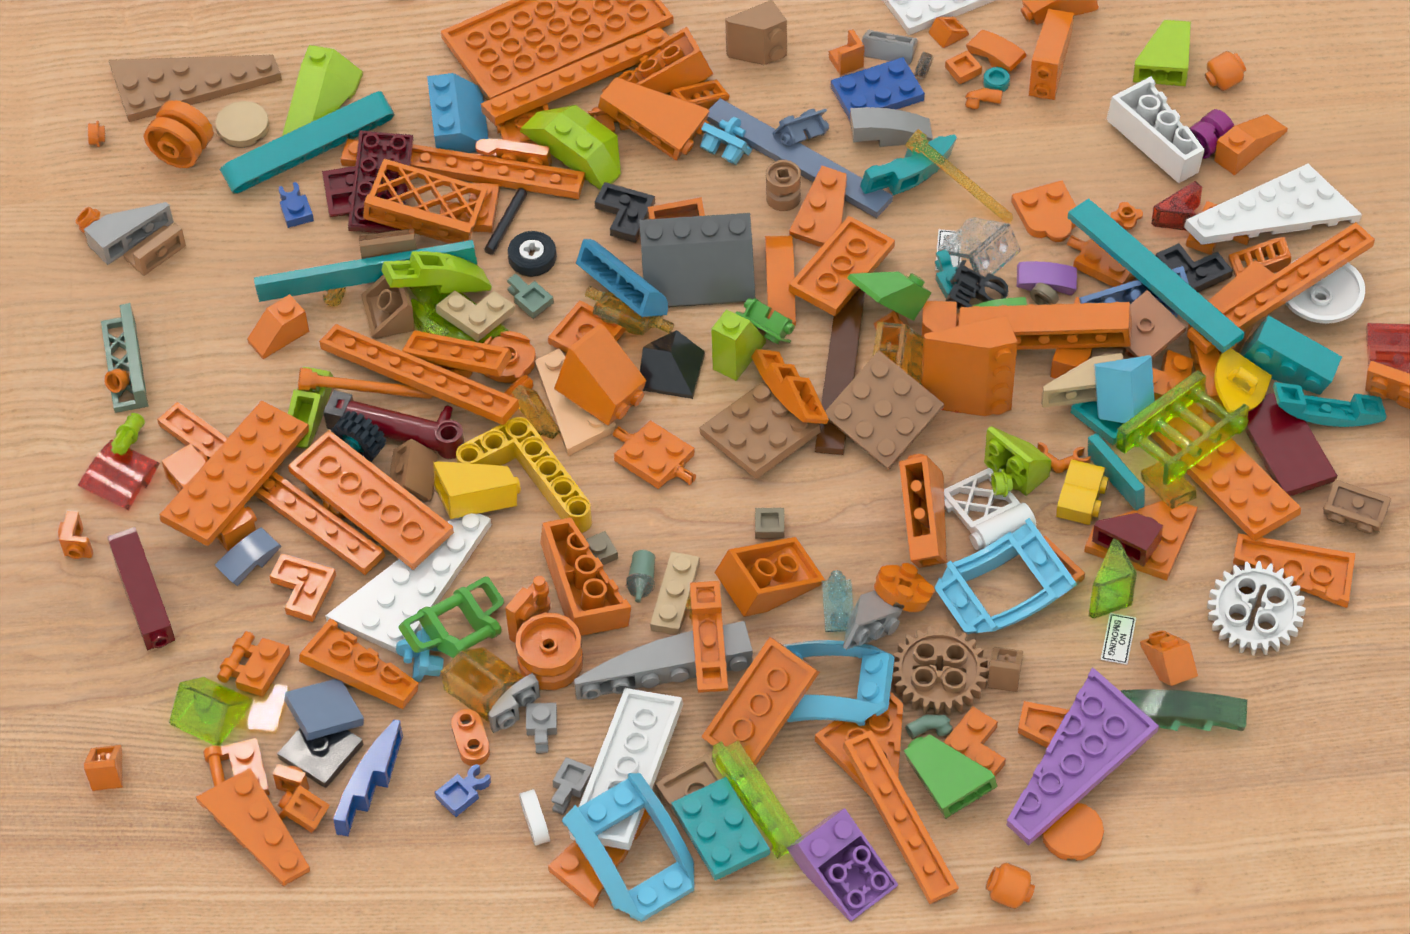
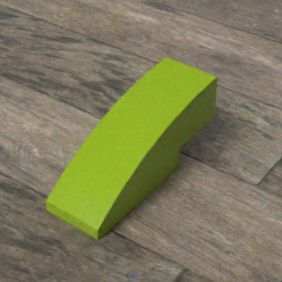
(310, 407)

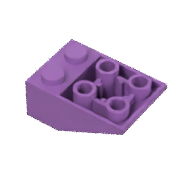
(843, 864)

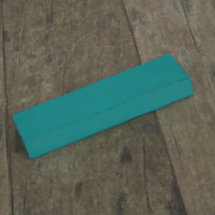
(1117, 471)

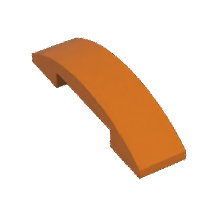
(779, 275)
(708, 636)

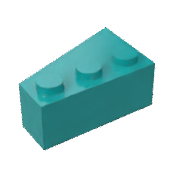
(1291, 356)

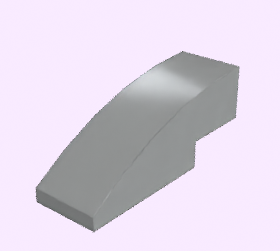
(887, 125)

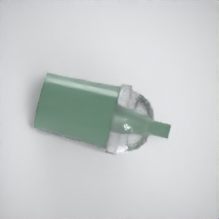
(641, 574)

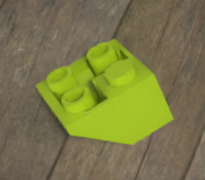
(1018, 457)

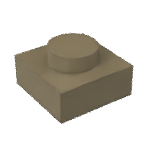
(769, 522)
(602, 547)

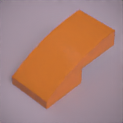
(997, 49)

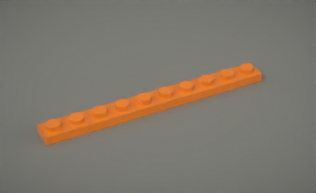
(281, 495)

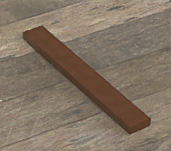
(840, 368)

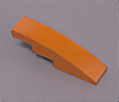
(789, 388)

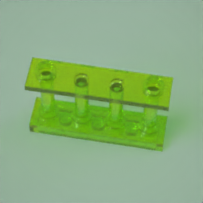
(1175, 404)

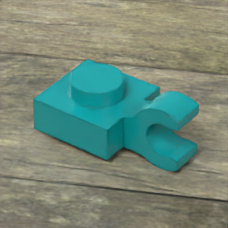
(946, 270)

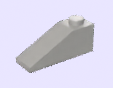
(123, 230)

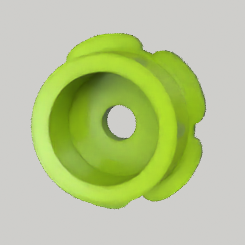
(1001, 483)

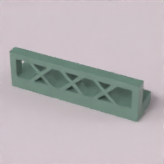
(132, 357)

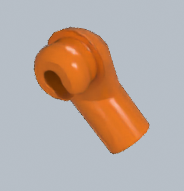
(983, 94)

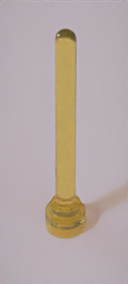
(920, 144)

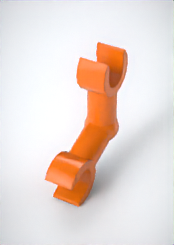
(1061, 465)

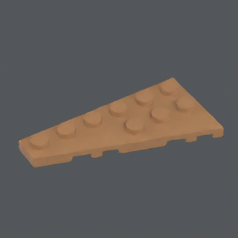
(154, 81)

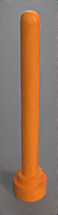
(309, 380)

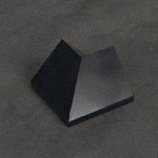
(672, 365)

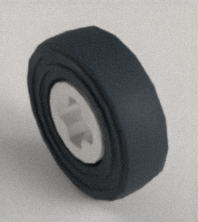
(540, 262)

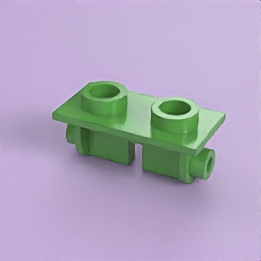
(776, 327)

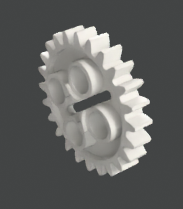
(1230, 600)

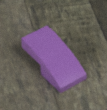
(1057, 276)

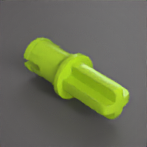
(127, 433)

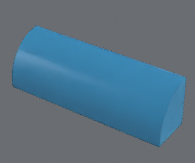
(621, 280)

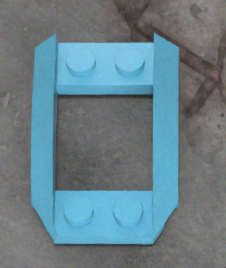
(1036, 554)
(872, 689)
(611, 808)

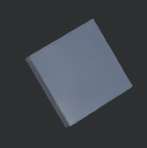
(323, 709)

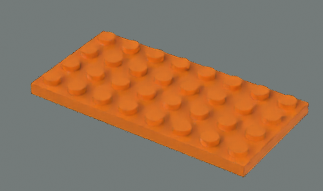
(542, 36)

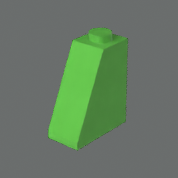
(948, 774)

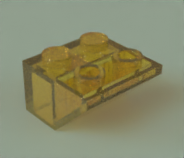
(901, 346)
(478, 679)

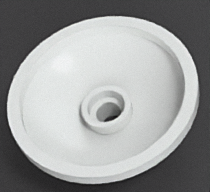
(1331, 298)

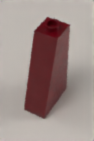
(141, 588)

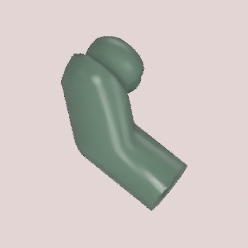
(928, 722)

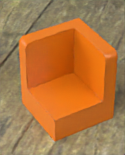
(850, 56)

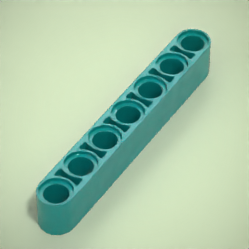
(306, 142)

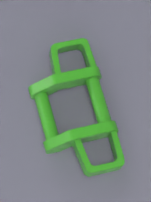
(481, 622)

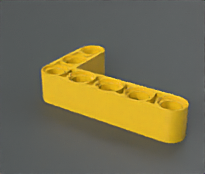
(537, 462)

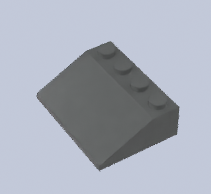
(699, 258)

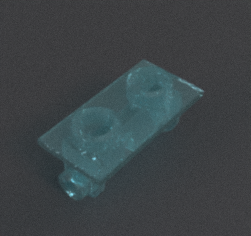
(837, 602)

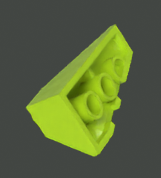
(321, 86)

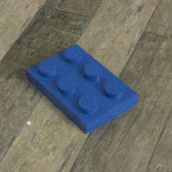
(880, 86)

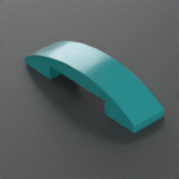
(1329, 412)

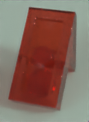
(1177, 208)

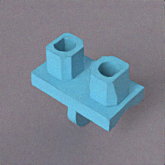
(735, 146)
(423, 662)

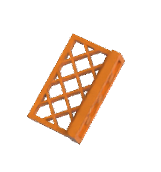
(425, 223)

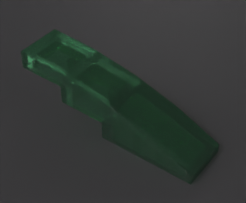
(1190, 708)

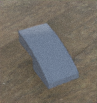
(244, 556)

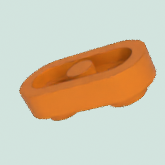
(469, 735)

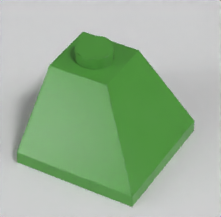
(894, 291)

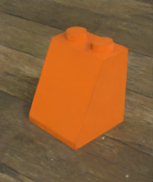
(600, 376)

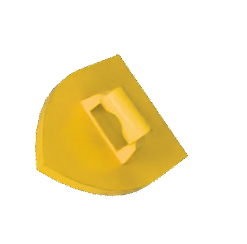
(1240, 381)

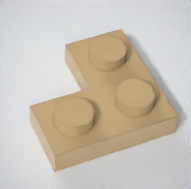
(472, 318)

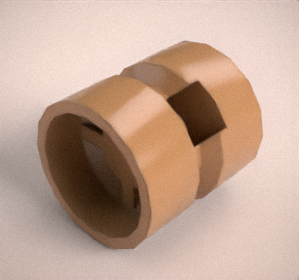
(783, 185)

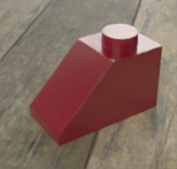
(1134, 531)

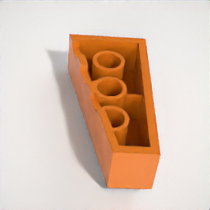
(580, 581)

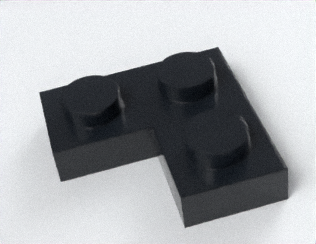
(628, 206)
(1200, 273)

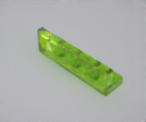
(756, 795)

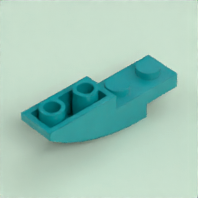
(907, 172)

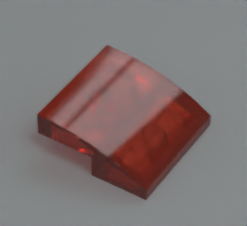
(1389, 345)
(118, 476)

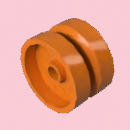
(178, 134)
(550, 649)

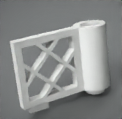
(996, 520)

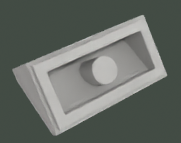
(888, 46)

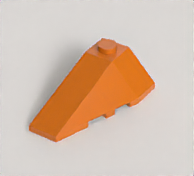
(671, 67)

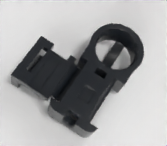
(968, 288)

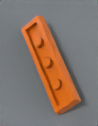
(458, 353)

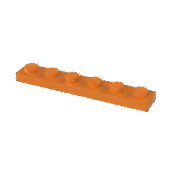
(900, 817)

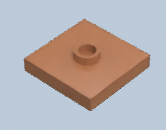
(1152, 326)

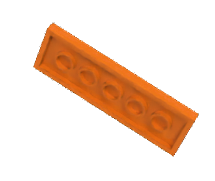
(234, 473)
(1235, 481)
(371, 499)

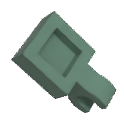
(530, 297)

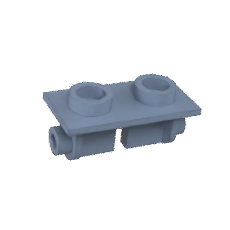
(793, 128)

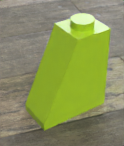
(1165, 55)
(734, 344)

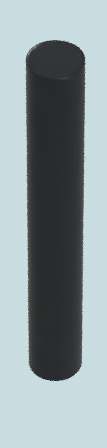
(505, 221)

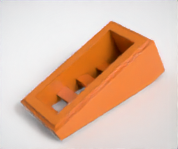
(693, 93)
(1269, 248)

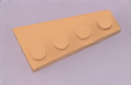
(575, 424)

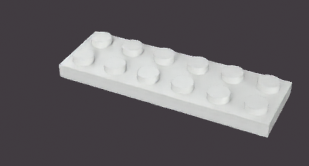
(632, 745)

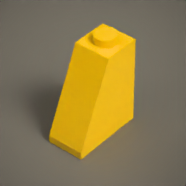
(474, 487)

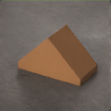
(1005, 669)

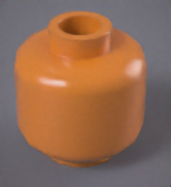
(1225, 70)
(1010, 885)

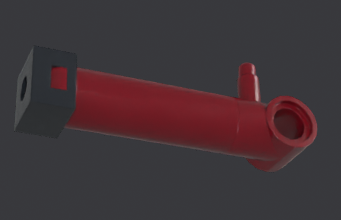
(400, 425)

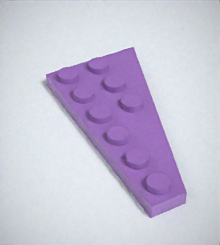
(1087, 747)

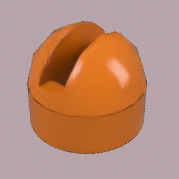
(117, 380)

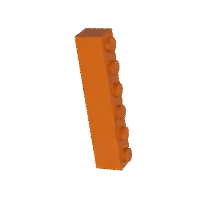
(1061, 324)

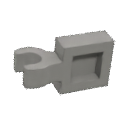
(541, 722)
(569, 780)

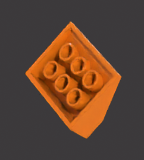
(971, 366)

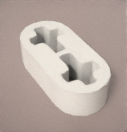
(534, 817)

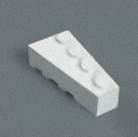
(1156, 129)

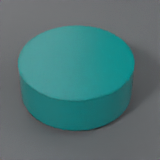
(996, 79)

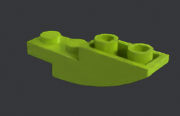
(438, 269)

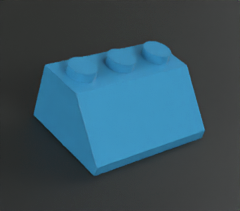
(456, 113)

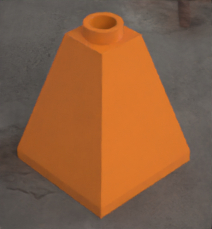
(1037, 9)

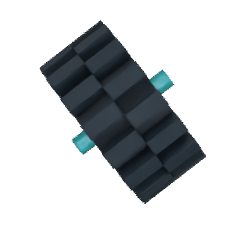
(360, 434)

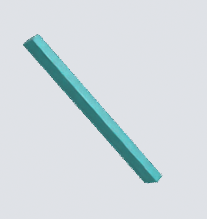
(344, 273)
(1156, 275)

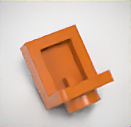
(70, 537)

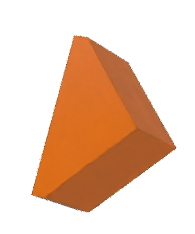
(104, 767)

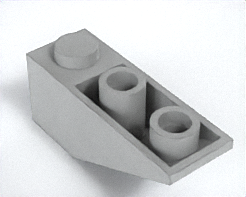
(871, 620)

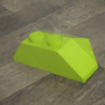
(577, 142)

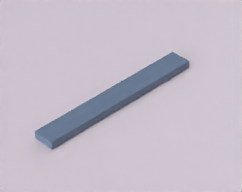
(760, 137)

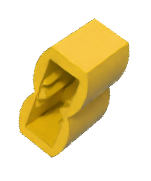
(1081, 492)

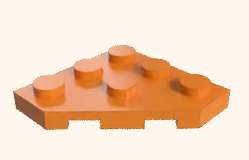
(1176, 526)
(885, 727)

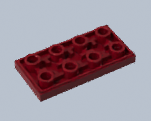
(371, 151)
(1288, 448)

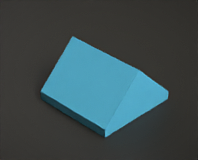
(1123, 388)

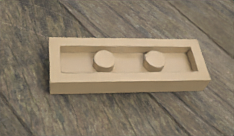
(674, 592)

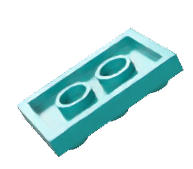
(720, 828)

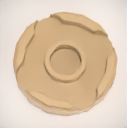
(242, 123)

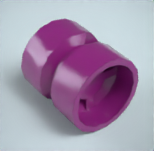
(1210, 129)

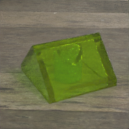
(1114, 583)
(208, 709)

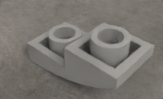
(505, 710)

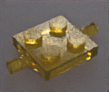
(615, 311)

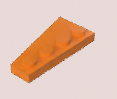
(1316, 569)
(348, 661)
(253, 821)
(578, 875)

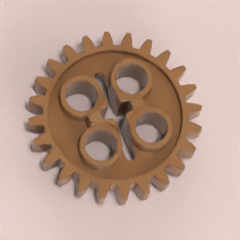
(939, 670)

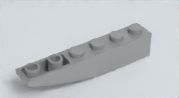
(661, 662)

